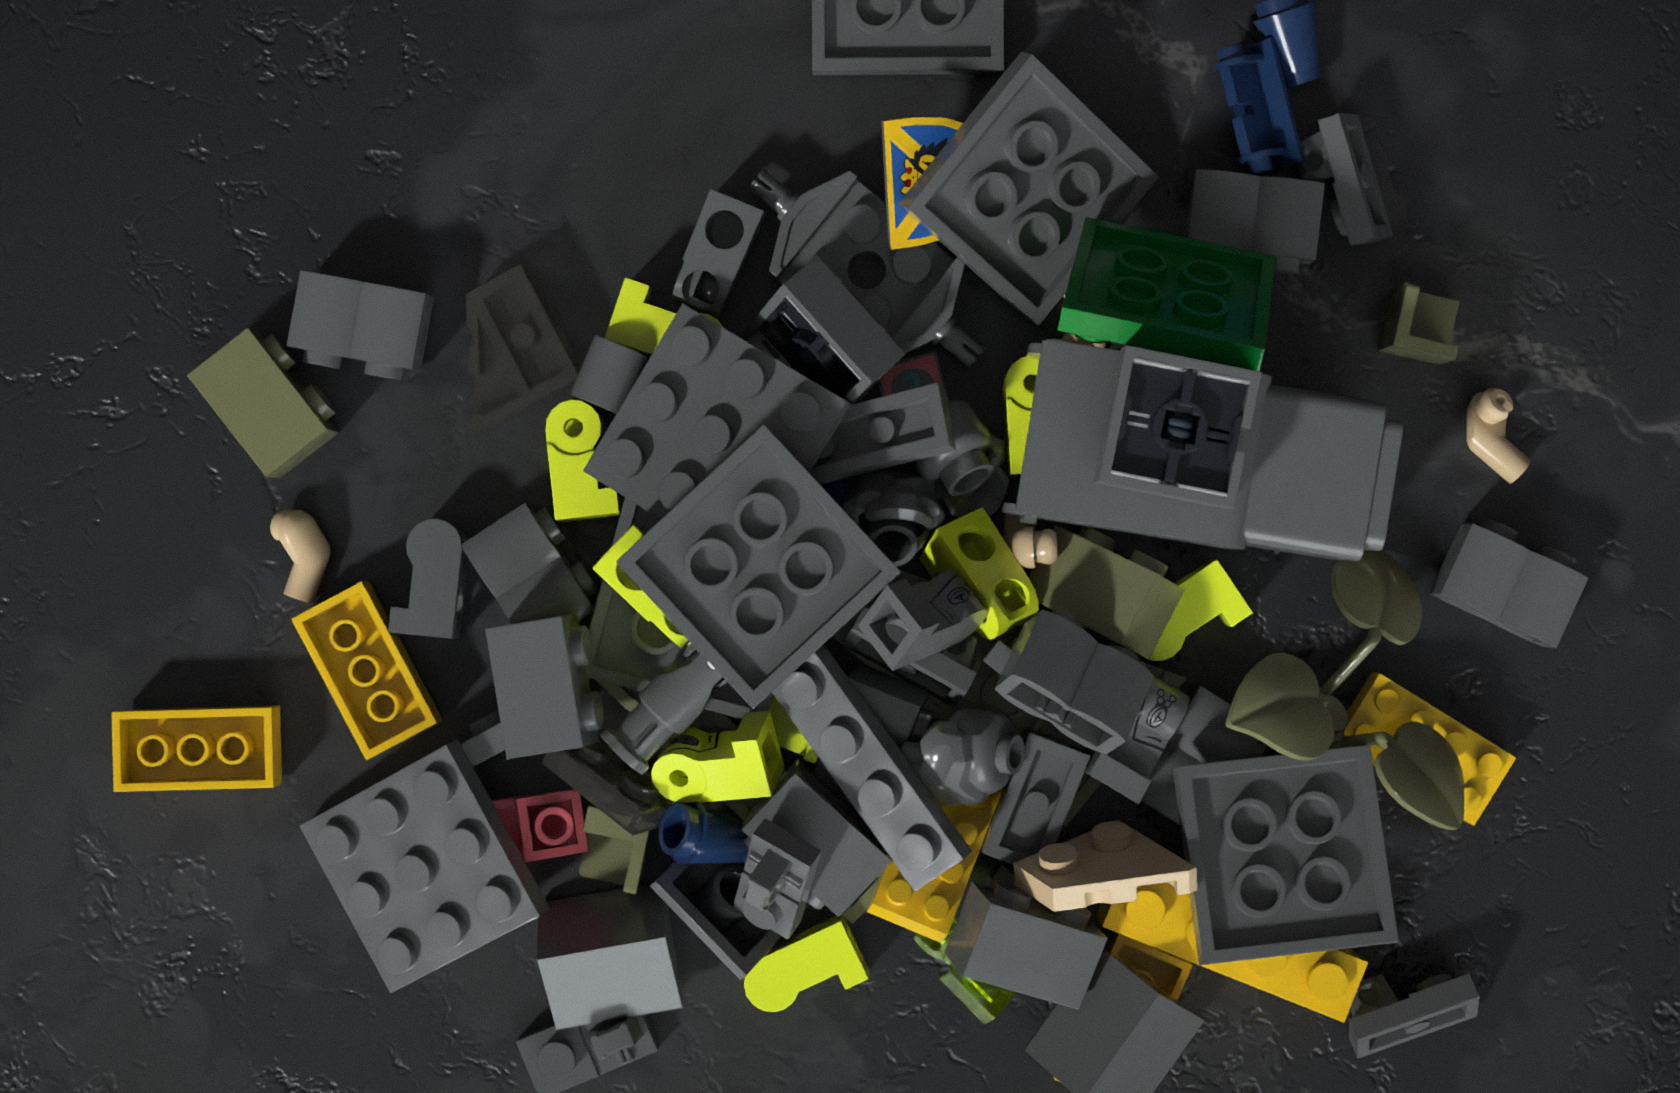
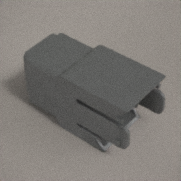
(1309, 484)

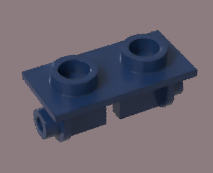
(1260, 107)

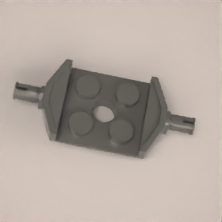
(848, 221)

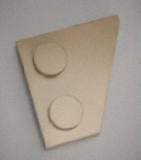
(1101, 869)

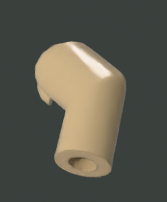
(1487, 434)
(1029, 545)
(306, 548)

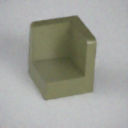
(1419, 325)
(613, 852)

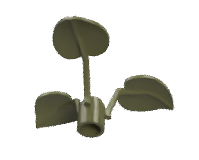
(1295, 717)

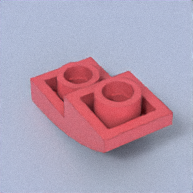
(544, 823)

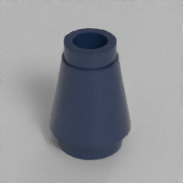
(1295, 37)
(701, 835)

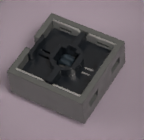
(824, 333)
(1202, 435)

